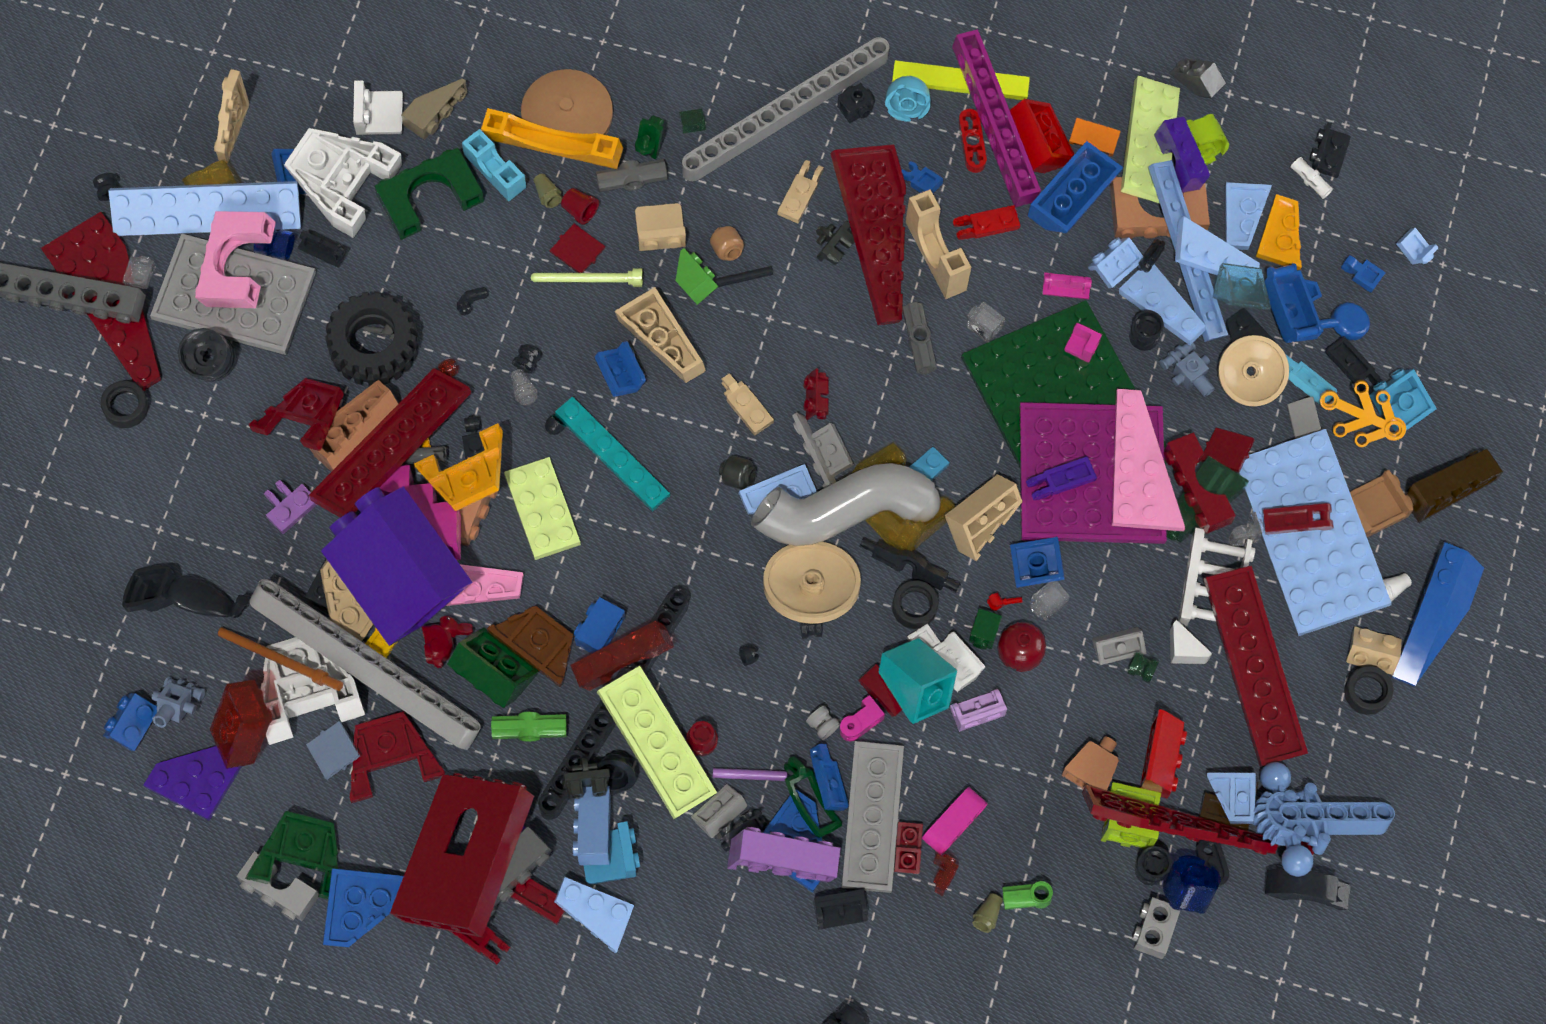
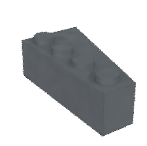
(527, 855)

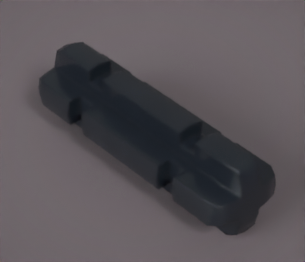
(1151, 255)

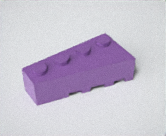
(784, 855)

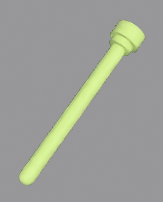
(632, 277)

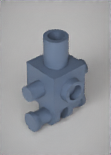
(1189, 368)
(175, 701)

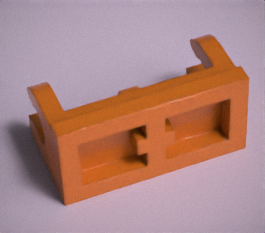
(1100, 136)

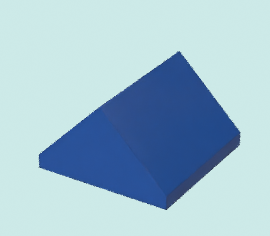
(1037, 562)

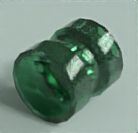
(1138, 664)

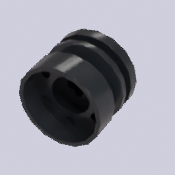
(193, 353)

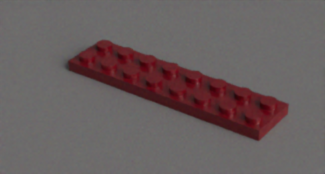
(390, 442)
(1255, 666)

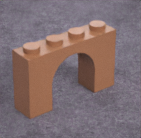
(1133, 221)

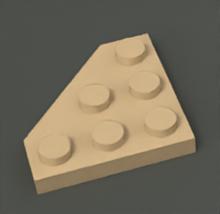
(231, 115)
(342, 605)

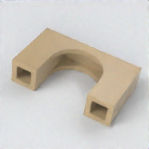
(948, 268)

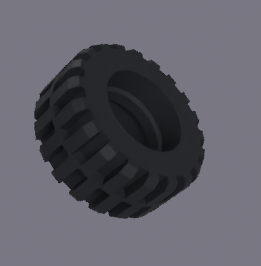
(368, 311)

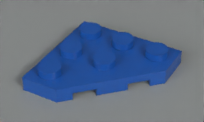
(792, 825)
(357, 904)

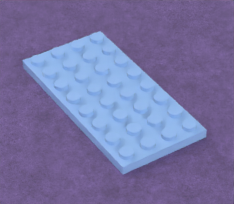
(1320, 572)

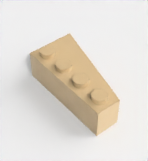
(659, 331)

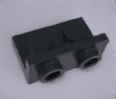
(1331, 151)

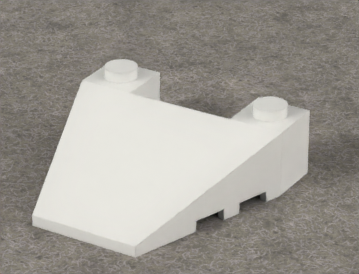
(334, 170)
(294, 694)

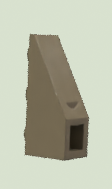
(429, 109)

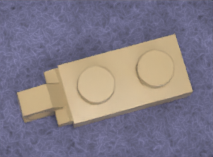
(746, 405)

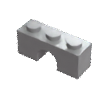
(294, 900)

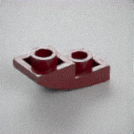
(878, 689)
(908, 847)

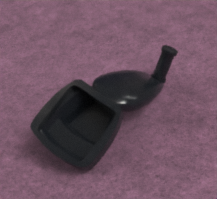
(157, 588)

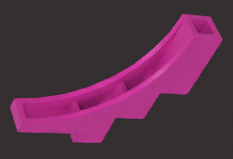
(440, 515)

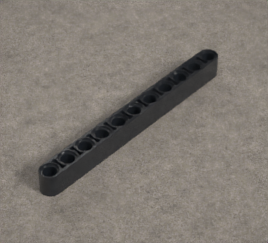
(598, 734)

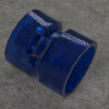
(280, 247)

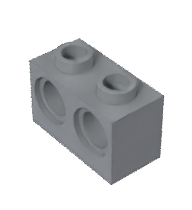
(1160, 929)

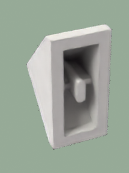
(1185, 647)

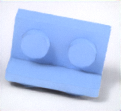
(1116, 261)

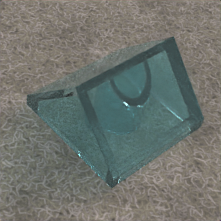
(1241, 287)

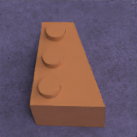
(471, 517)

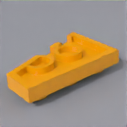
(1281, 234)

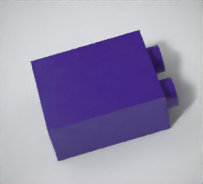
(394, 563)

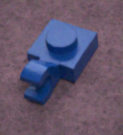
(1366, 274)

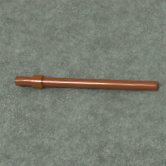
(318, 676)

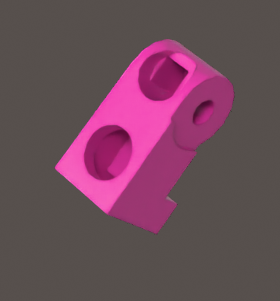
(857, 725)

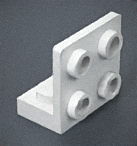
(377, 111)

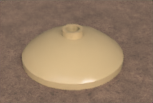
(1269, 367)

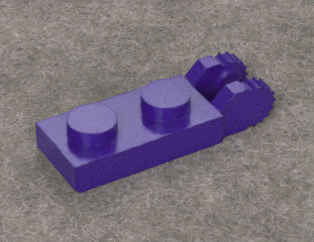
(1063, 478)

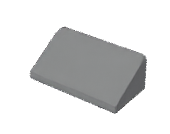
(1303, 417)
(1119, 645)
(719, 810)

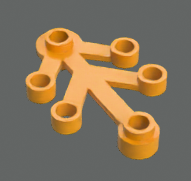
(1366, 416)

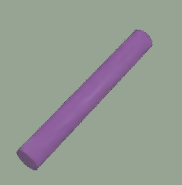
(749, 774)

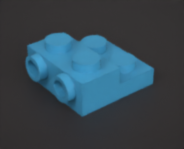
(1407, 397)

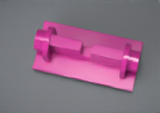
(1066, 286)

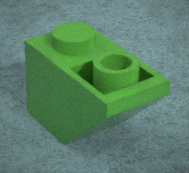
(694, 279)

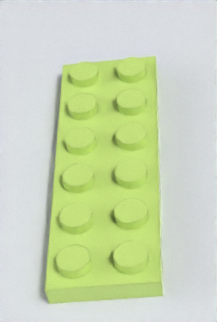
(1150, 107)
(656, 742)

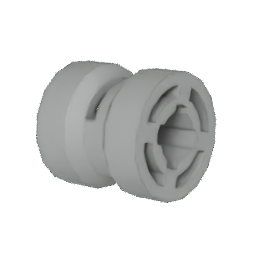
(823, 722)

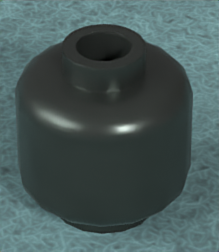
(737, 472)

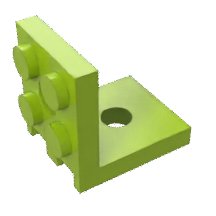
(1131, 836)

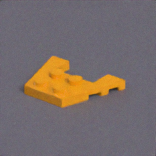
(471, 478)

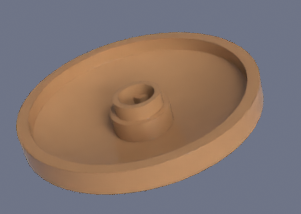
(568, 103)

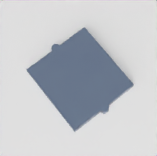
(333, 750)

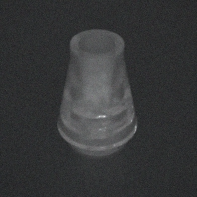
(524, 390)

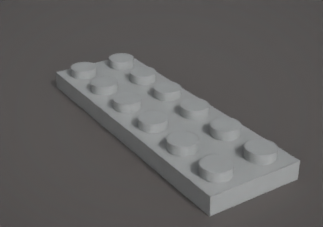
(872, 817)

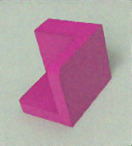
(1083, 342)

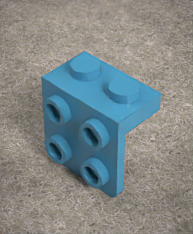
(621, 858)

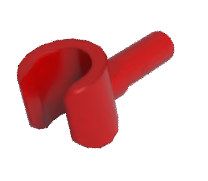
(995, 601)

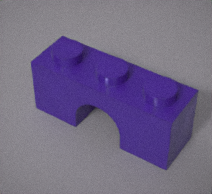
(1190, 167)

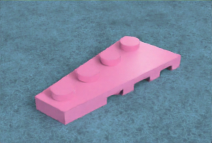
(489, 585)

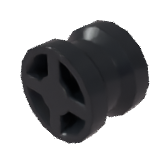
(103, 183)
(526, 359)
(810, 629)

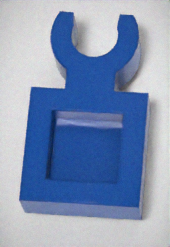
(923, 179)

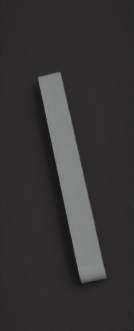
(780, 117)
(365, 664)

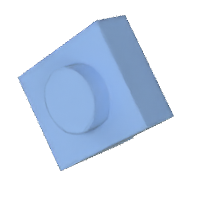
(1416, 247)

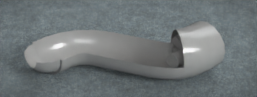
(847, 504)

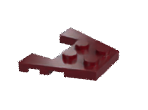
(308, 404)
(385, 744)

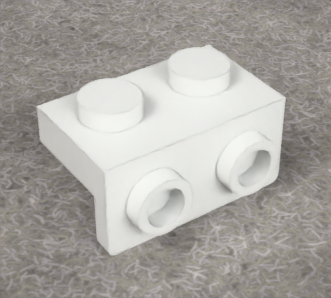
(961, 658)

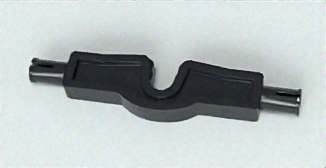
(921, 569)

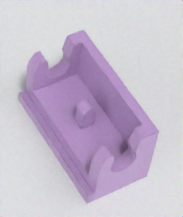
(978, 710)

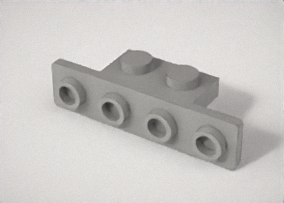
(825, 448)

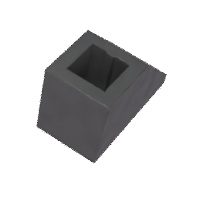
(1199, 76)

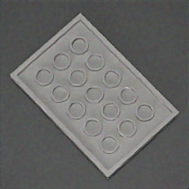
(266, 327)

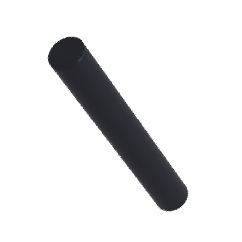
(744, 276)

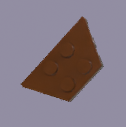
(537, 641)

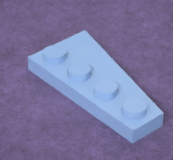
(1206, 251)
(1155, 293)

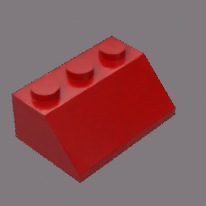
(1041, 135)
(1163, 754)

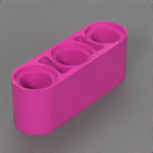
(954, 821)

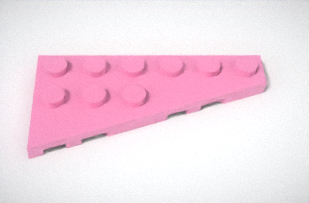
(1140, 478)

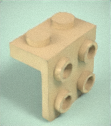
(660, 227)

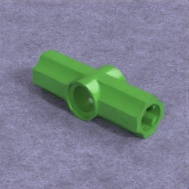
(529, 726)

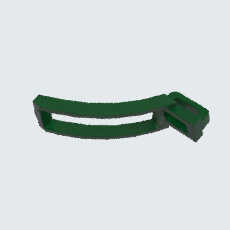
(802, 773)

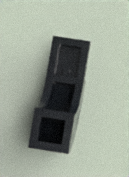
(1310, 887)

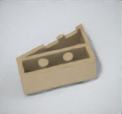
(981, 514)

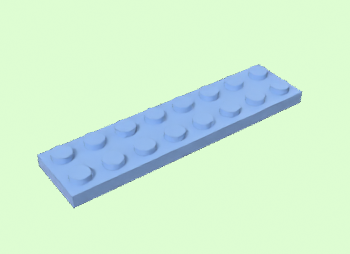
(194, 206)

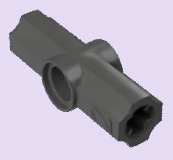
(631, 175)
(917, 326)

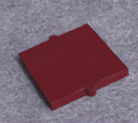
(577, 249)
(1228, 448)

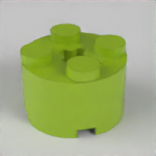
(1208, 137)

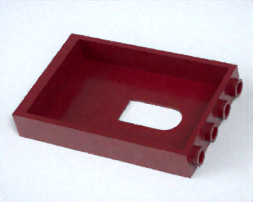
(455, 889)

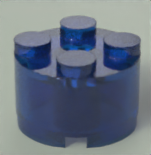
(1191, 884)

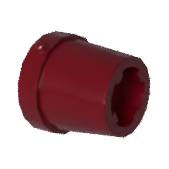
(580, 205)
(702, 738)

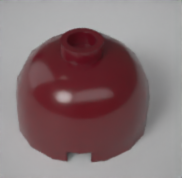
(1021, 646)

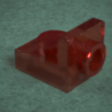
(945, 877)

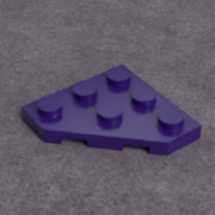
(193, 781)

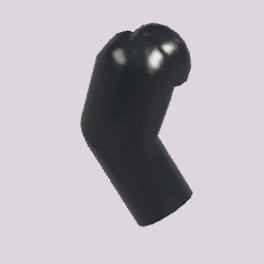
(468, 297)

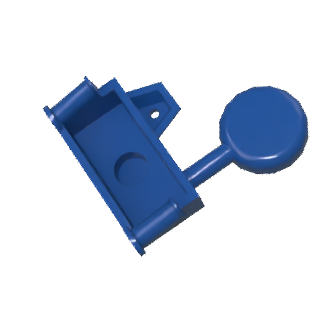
(1295, 313)

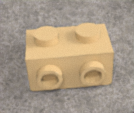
(1374, 649)

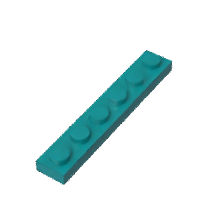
(612, 454)

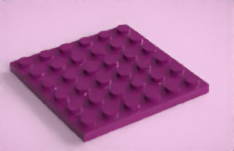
(1061, 434)

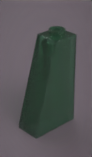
(1216, 480)

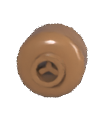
(727, 243)

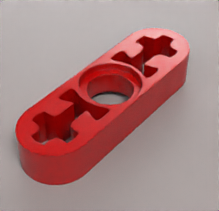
(968, 149)

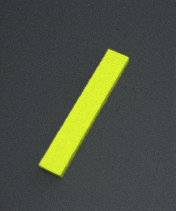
(953, 80)

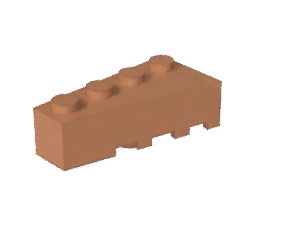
(354, 423)

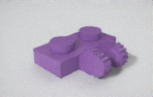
(291, 509)

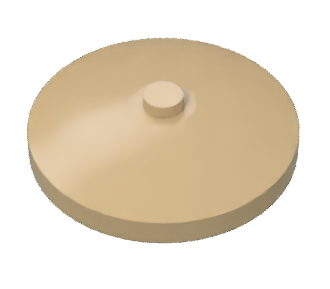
(812, 582)

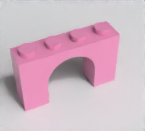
(226, 234)

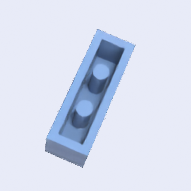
(592, 828)

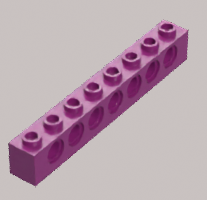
(996, 118)

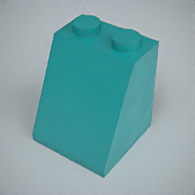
(918, 679)

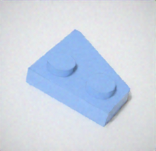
(1236, 795)

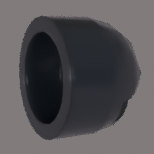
(554, 425)
(747, 654)

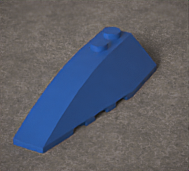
(1440, 610)

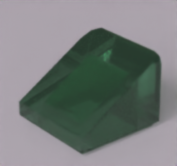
(692, 121)

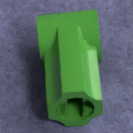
(1023, 896)

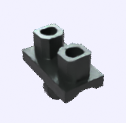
(829, 251)
(586, 775)

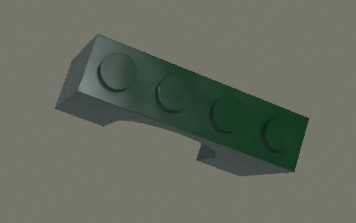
(447, 169)

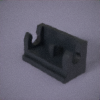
(840, 909)

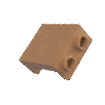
(1381, 503)

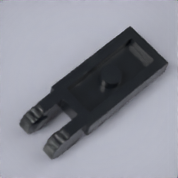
(1352, 363)

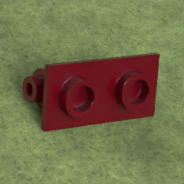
(816, 385)

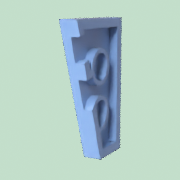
(595, 910)

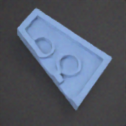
(1242, 212)
(795, 482)

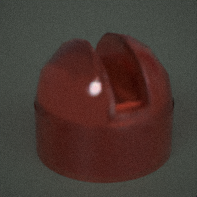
(447, 367)

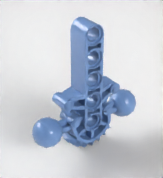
(1309, 819)

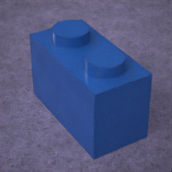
(600, 626)

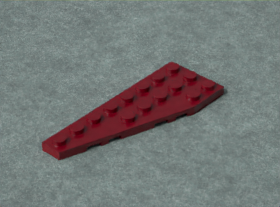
(100, 255)
(1150, 816)

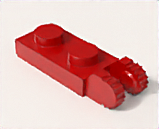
(988, 223)

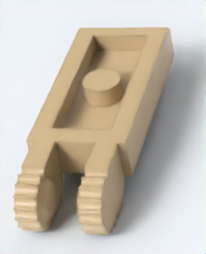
(800, 193)

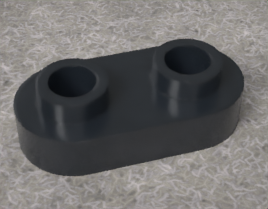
(1216, 860)

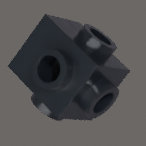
(855, 102)

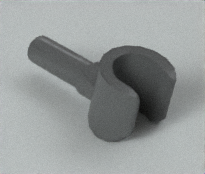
(383, 331)

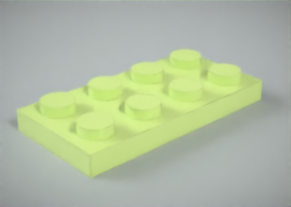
(542, 508)

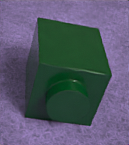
(985, 629)

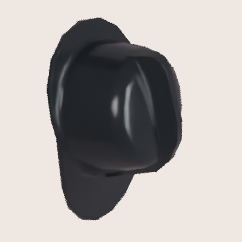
(621, 773)

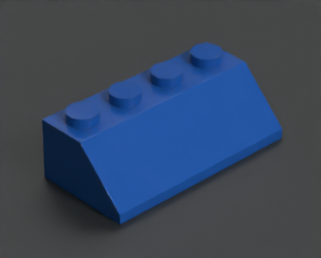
(1074, 189)

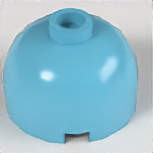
(907, 98)

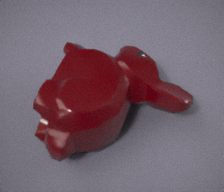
(439, 639)

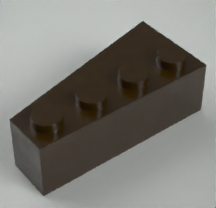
(1453, 484)

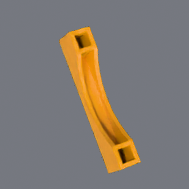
(589, 148)

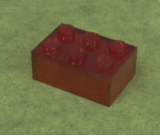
(240, 723)

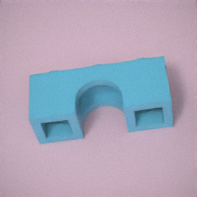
(484, 157)

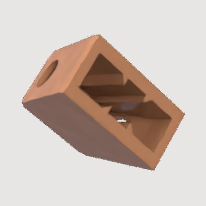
(1093, 765)

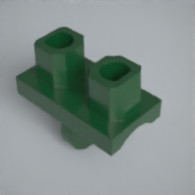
(649, 136)

